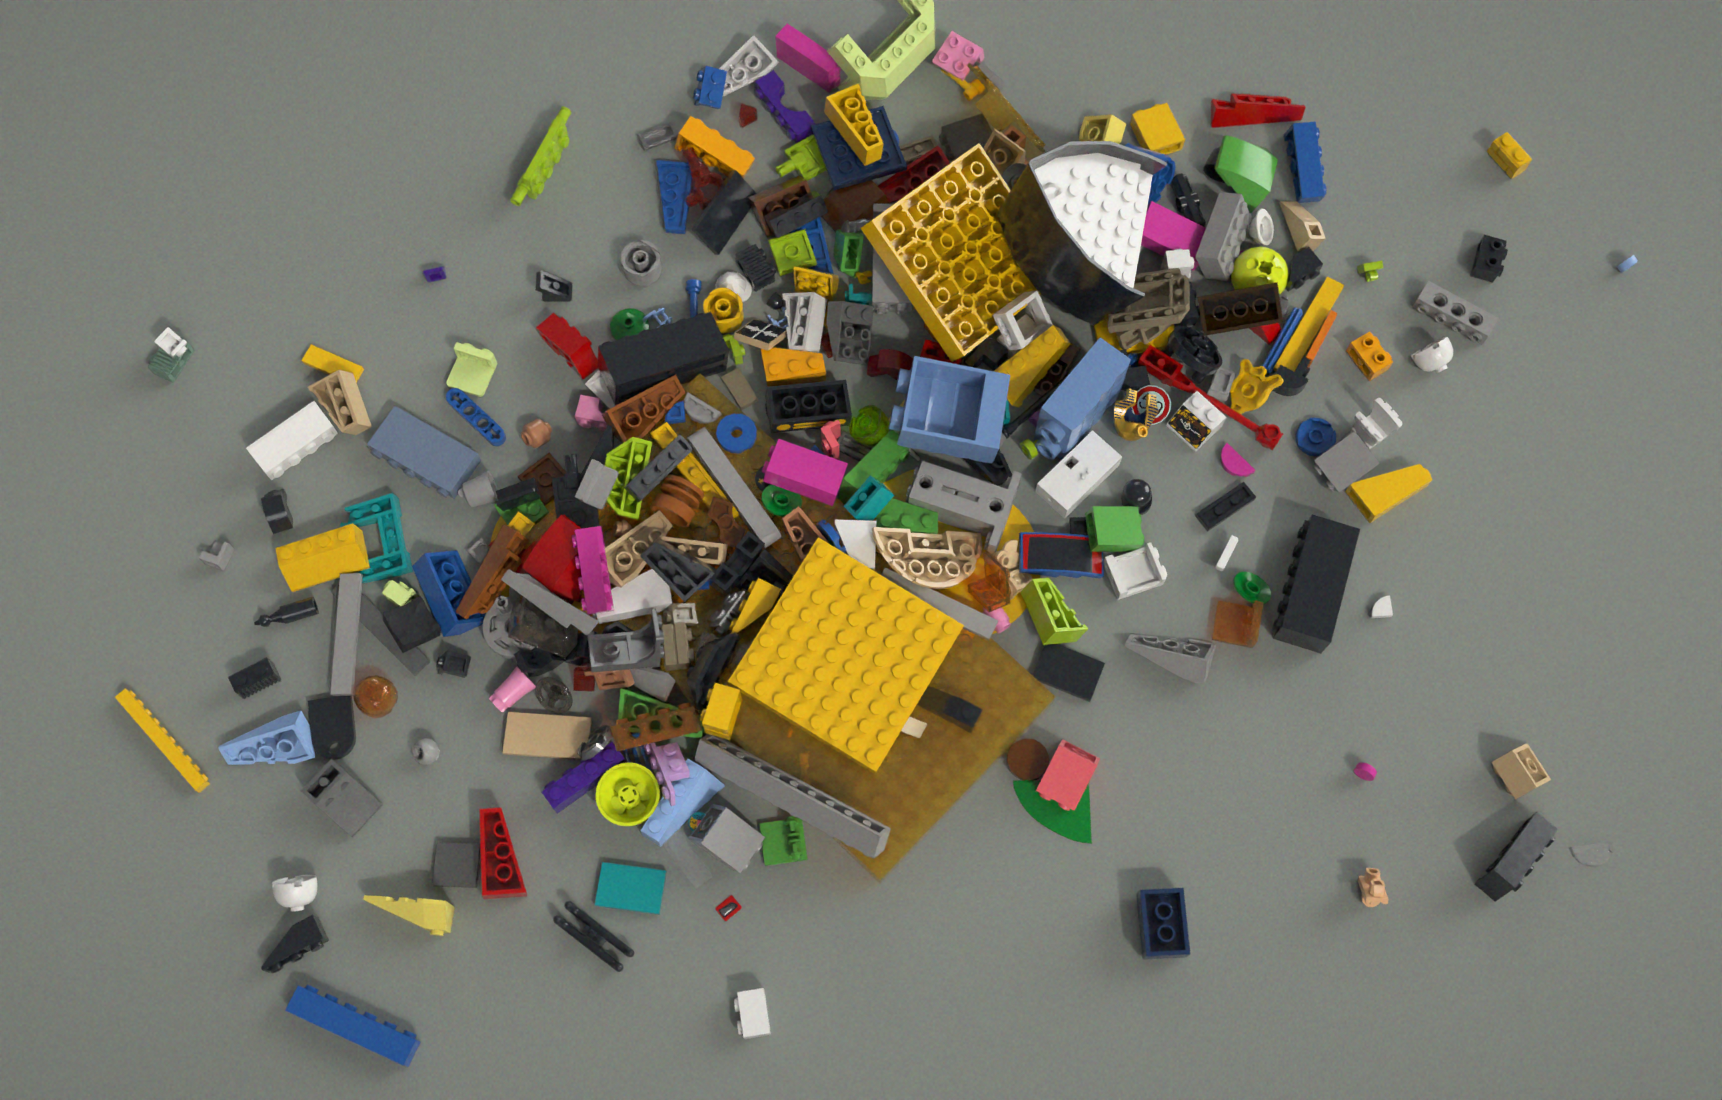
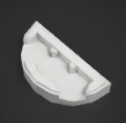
(1226, 553)

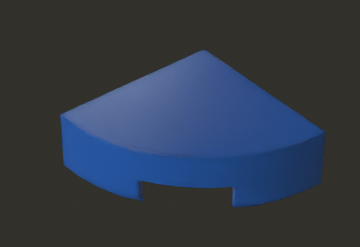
(676, 414)

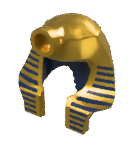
(1132, 426)

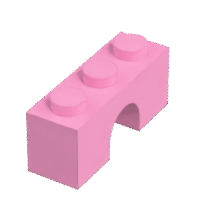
(589, 413)

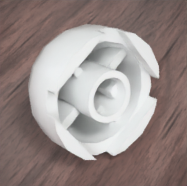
(1434, 356)
(295, 891)

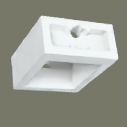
(1006, 320)

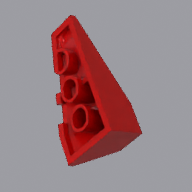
(916, 173)

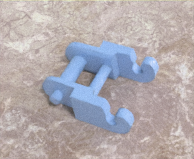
(654, 314)
(774, 322)

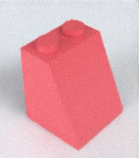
(1067, 775)

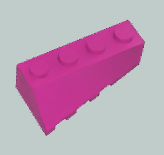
(593, 569)

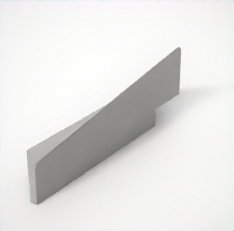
(549, 602)
(653, 682)

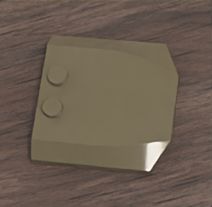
(1164, 302)

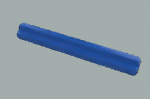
(1282, 339)

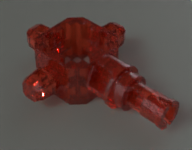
(701, 177)

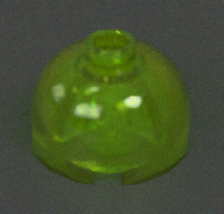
(869, 426)

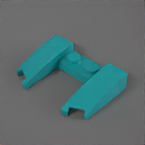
(387, 513)

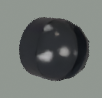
(775, 301)

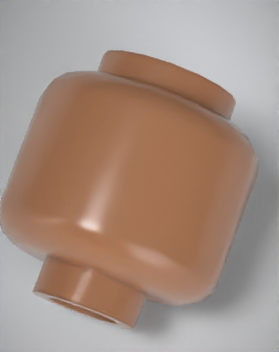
(536, 433)

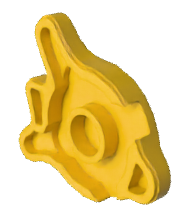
(1251, 387)

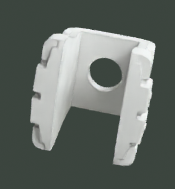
(1377, 425)

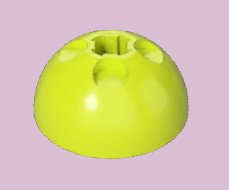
(1248, 269)
(622, 785)

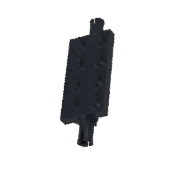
(564, 496)

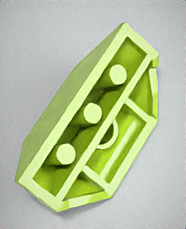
(629, 461)

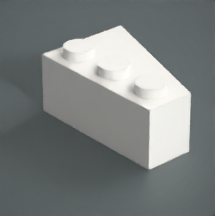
(805, 320)

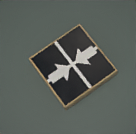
(760, 334)

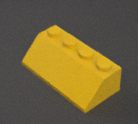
(323, 557)

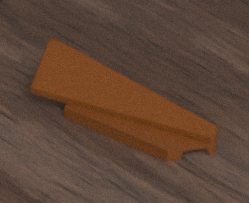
(487, 581)

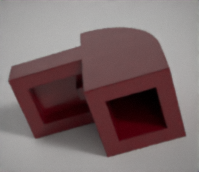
(888, 362)

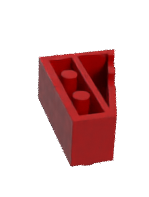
(569, 343)

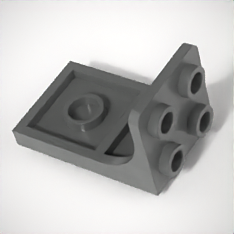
(628, 649)

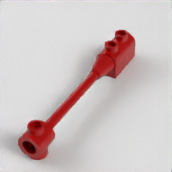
(1170, 373)

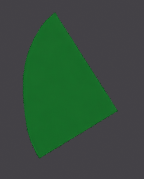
(1069, 824)

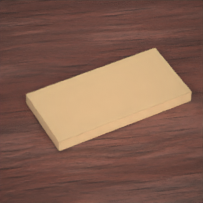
(545, 735)

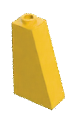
(1386, 491)

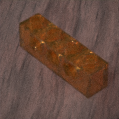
(624, 739)

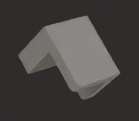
(218, 556)

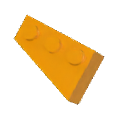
(792, 367)

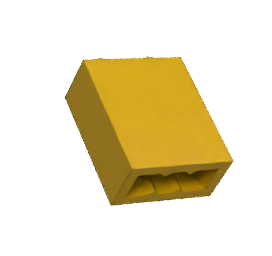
(1157, 129)

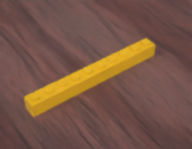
(162, 740)

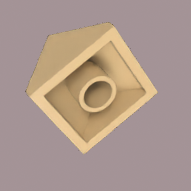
(1003, 151)

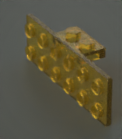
(999, 110)

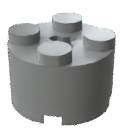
(641, 263)

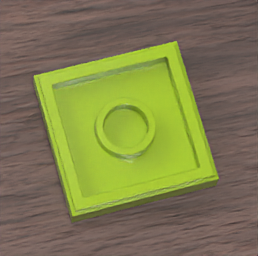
(792, 251)

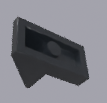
(553, 288)

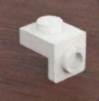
(171, 343)

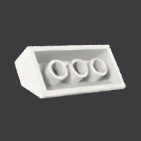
(292, 440)

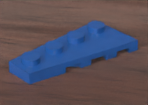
(674, 188)

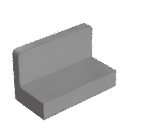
(596, 484)

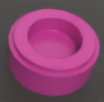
(1365, 771)

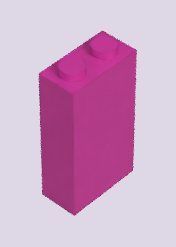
(807, 58)
(1170, 231)
(804, 471)

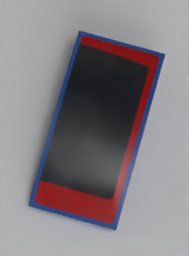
(1058, 555)

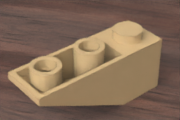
(1302, 225)

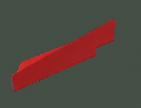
(1254, 109)

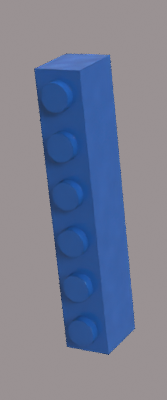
(352, 1025)

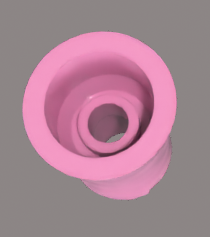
(512, 690)

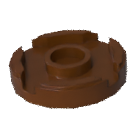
(1027, 759)

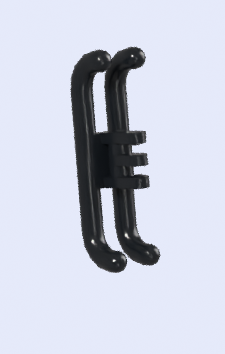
(593, 936)

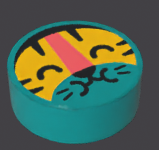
(695, 819)

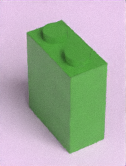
(1114, 528)

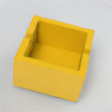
(721, 711)

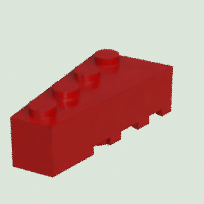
(498, 860)

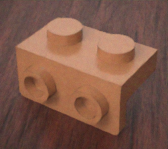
(612, 679)

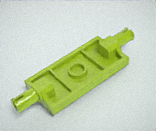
(546, 157)
(804, 159)

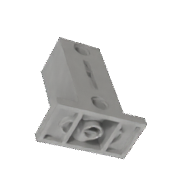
(886, 292)
(964, 500)

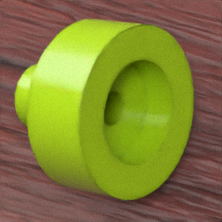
(1028, 448)

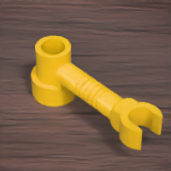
(971, 89)

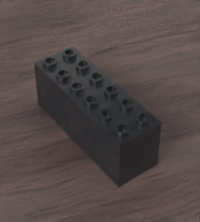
(654, 355)
(1315, 583)

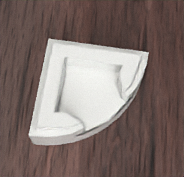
(1382, 608)

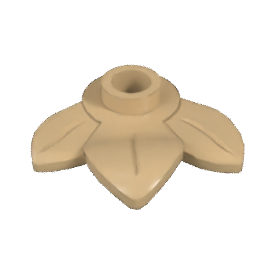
(1008, 556)

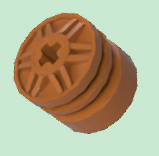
(677, 500)

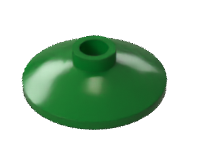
(618, 323)
(780, 501)
(1252, 587)

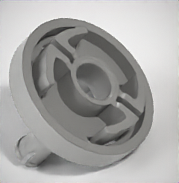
(499, 630)

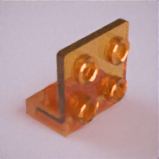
(994, 589)
(1237, 623)

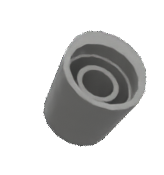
(479, 490)

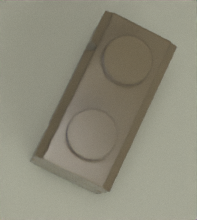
(676, 646)

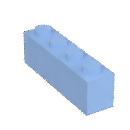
(690, 796)

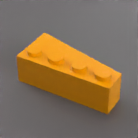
(713, 148)

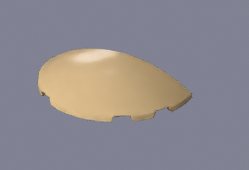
(930, 559)

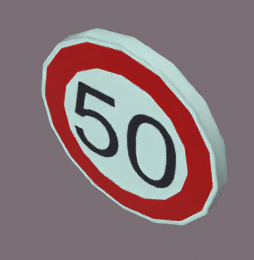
(1163, 402)

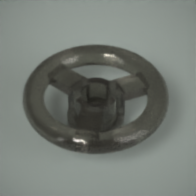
(555, 692)

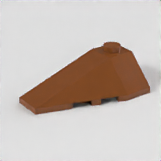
(641, 413)

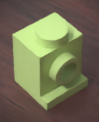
(399, 593)

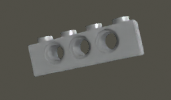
(1465, 312)

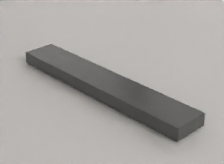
(373, 621)

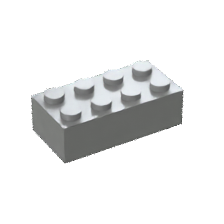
(1223, 236)

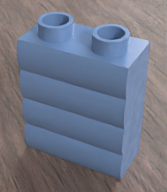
(1081, 400)
(950, 409)

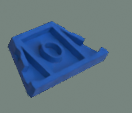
(818, 243)

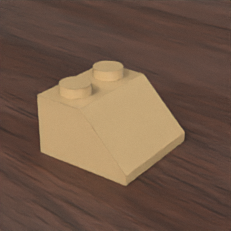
(1520, 771)

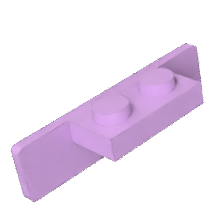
(669, 766)

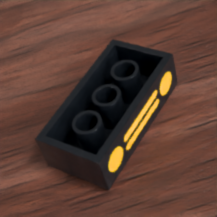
(807, 405)

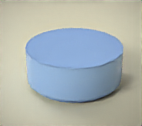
(1627, 264)

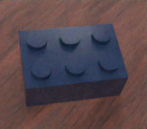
(1163, 923)

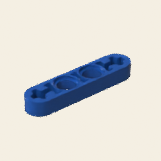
(474, 418)

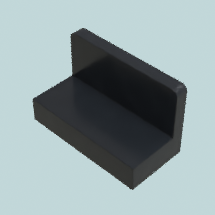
(518, 494)

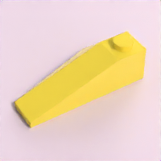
(426, 913)

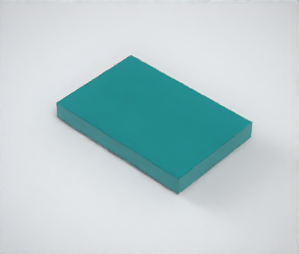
(630, 888)

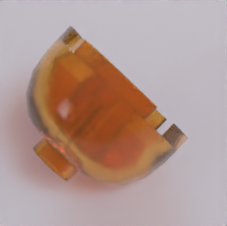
(375, 696)

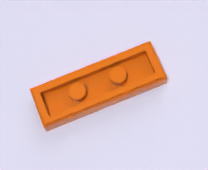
(1321, 336)

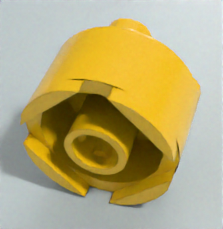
(725, 308)

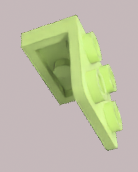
(472, 369)

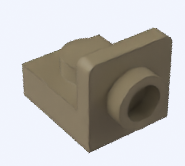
(680, 613)

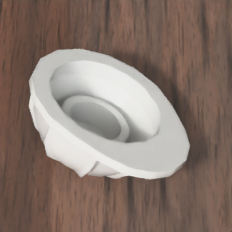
(1262, 228)
(736, 283)

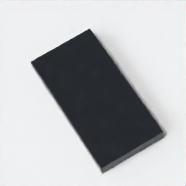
(724, 212)

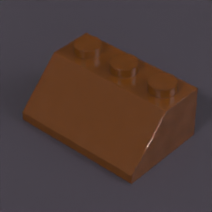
(780, 196)

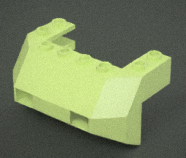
(893, 58)

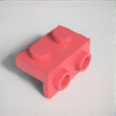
(829, 435)

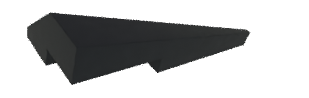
(769, 570)

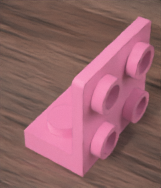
(956, 54)

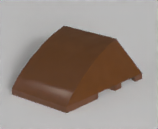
(852, 203)

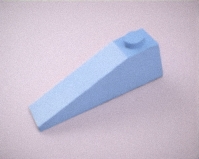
(277, 741)

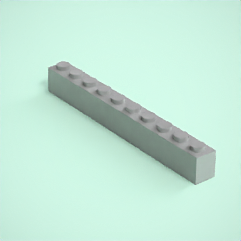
(792, 795)

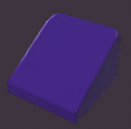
(435, 274)

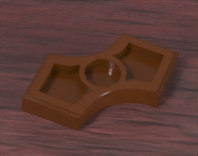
(721, 513)

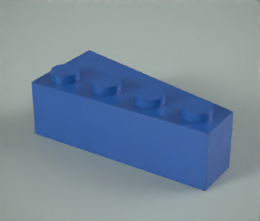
(1306, 161)

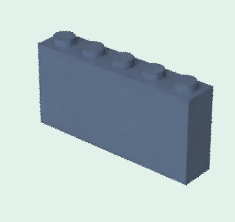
(423, 452)

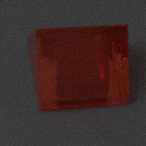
(747, 115)

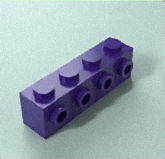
(582, 778)

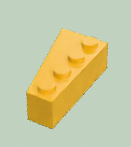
(854, 122)
(1032, 363)

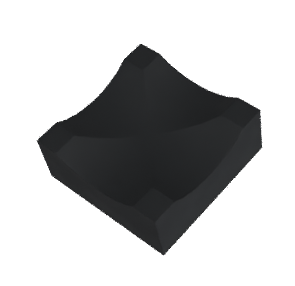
(411, 624)

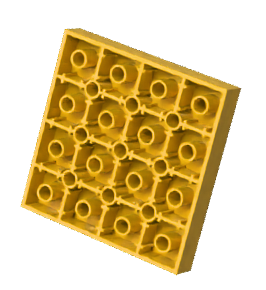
(952, 252)
(845, 655)

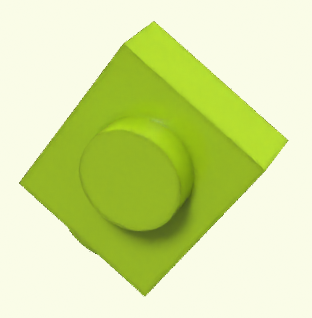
(736, 348)

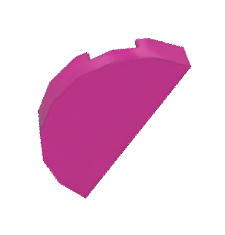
(1234, 463)

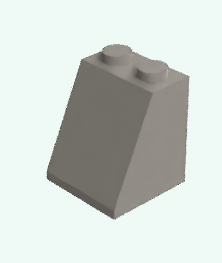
(1345, 462)
(727, 838)

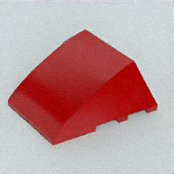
(553, 561)

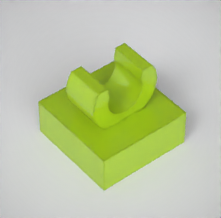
(1370, 270)

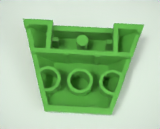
(1246, 169)

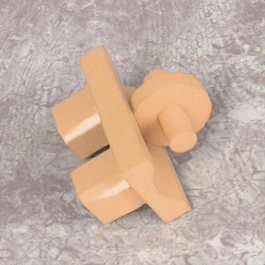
(1372, 888)

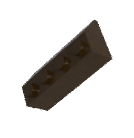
(1240, 309)

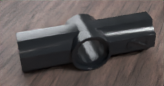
(1187, 200)

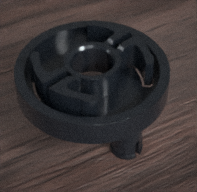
(1194, 350)

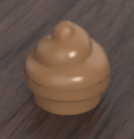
(621, 528)

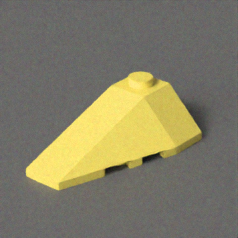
(1102, 128)

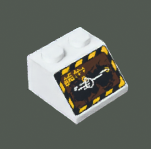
(1196, 421)

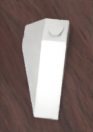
(747, 65)

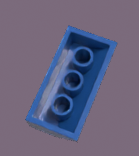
(444, 586)

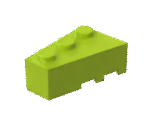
(1050, 614)

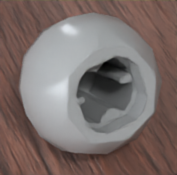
(425, 751)

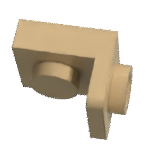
(1018, 582)

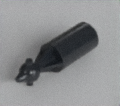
(290, 612)

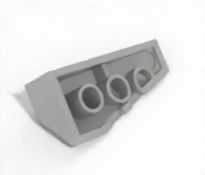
(1185, 659)

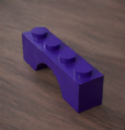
(796, 123)

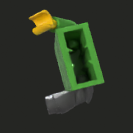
(849, 249)

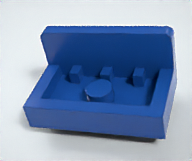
(710, 87)

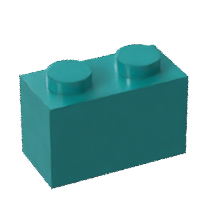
(869, 500)

